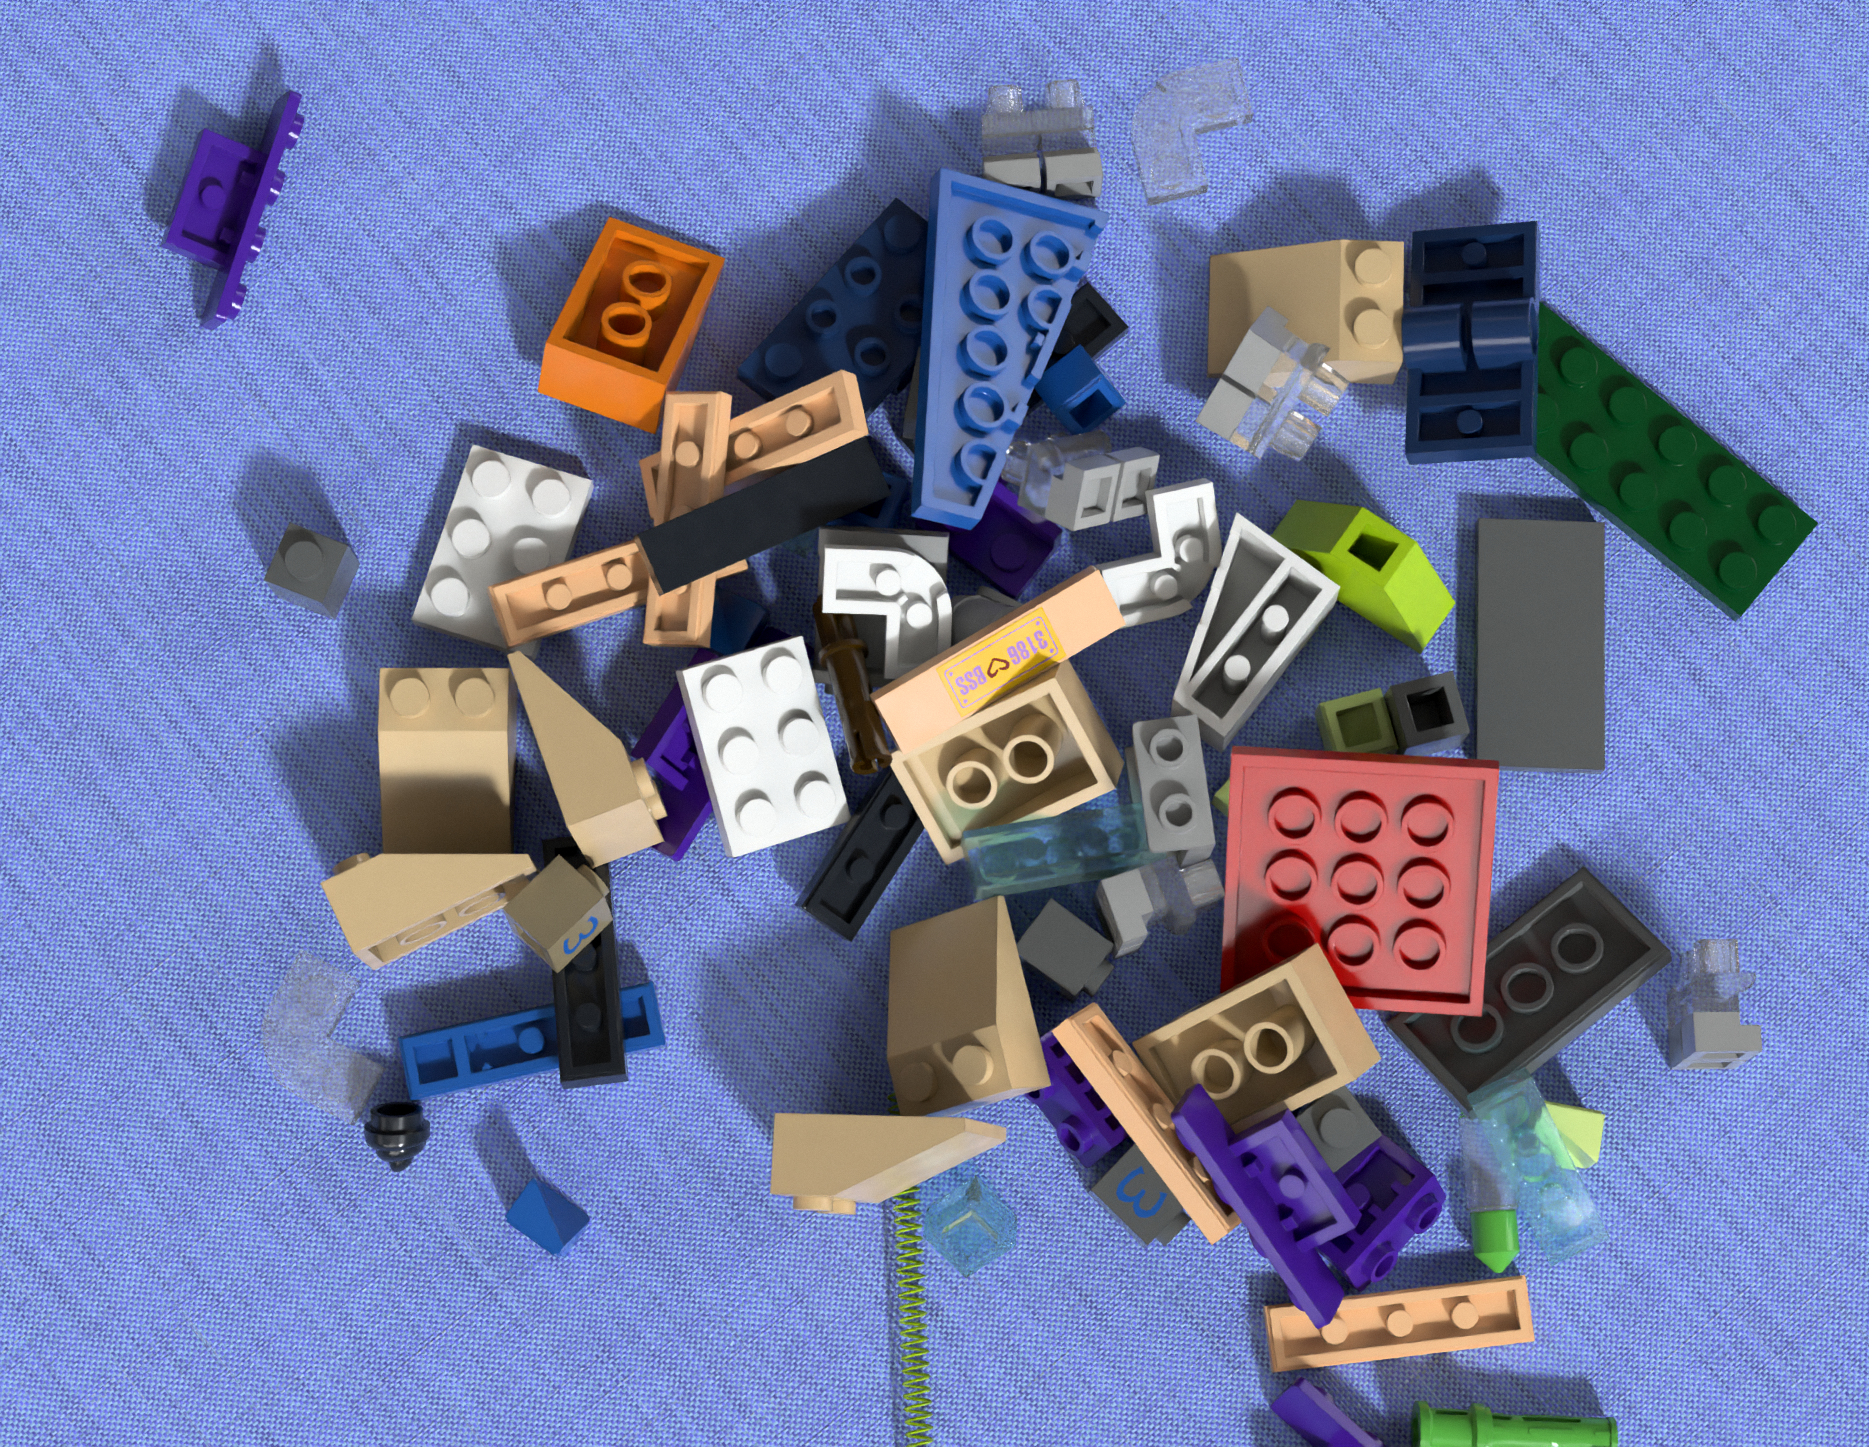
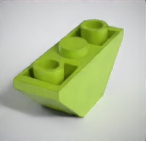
(1373, 563)

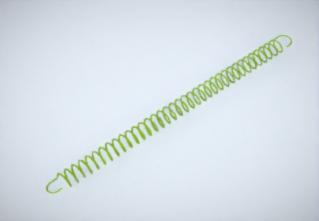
(920, 1313)

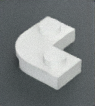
(1183, 558)
(893, 585)

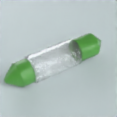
(1487, 1199)

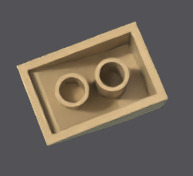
(1328, 291)
(447, 760)
(1011, 761)
(601, 792)
(409, 900)
(960, 1014)
(1264, 1042)
(850, 1159)

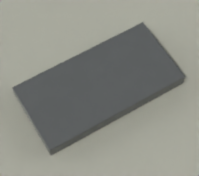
(1540, 645)
(1542, 989)

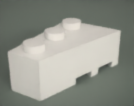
(1250, 631)

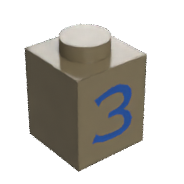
(559, 912)

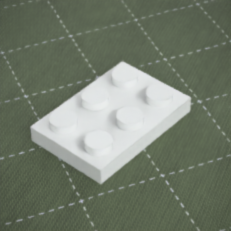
(500, 526)
(763, 746)

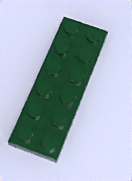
(1658, 473)

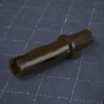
(844, 659)

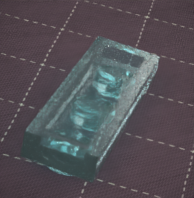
(1056, 850)
(1538, 1166)

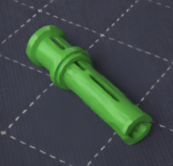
(1485, 1429)

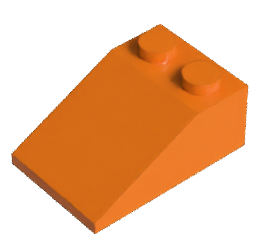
(629, 325)

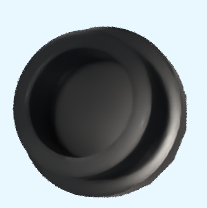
(397, 1132)

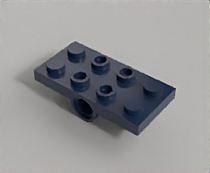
(854, 318)
(1472, 343)

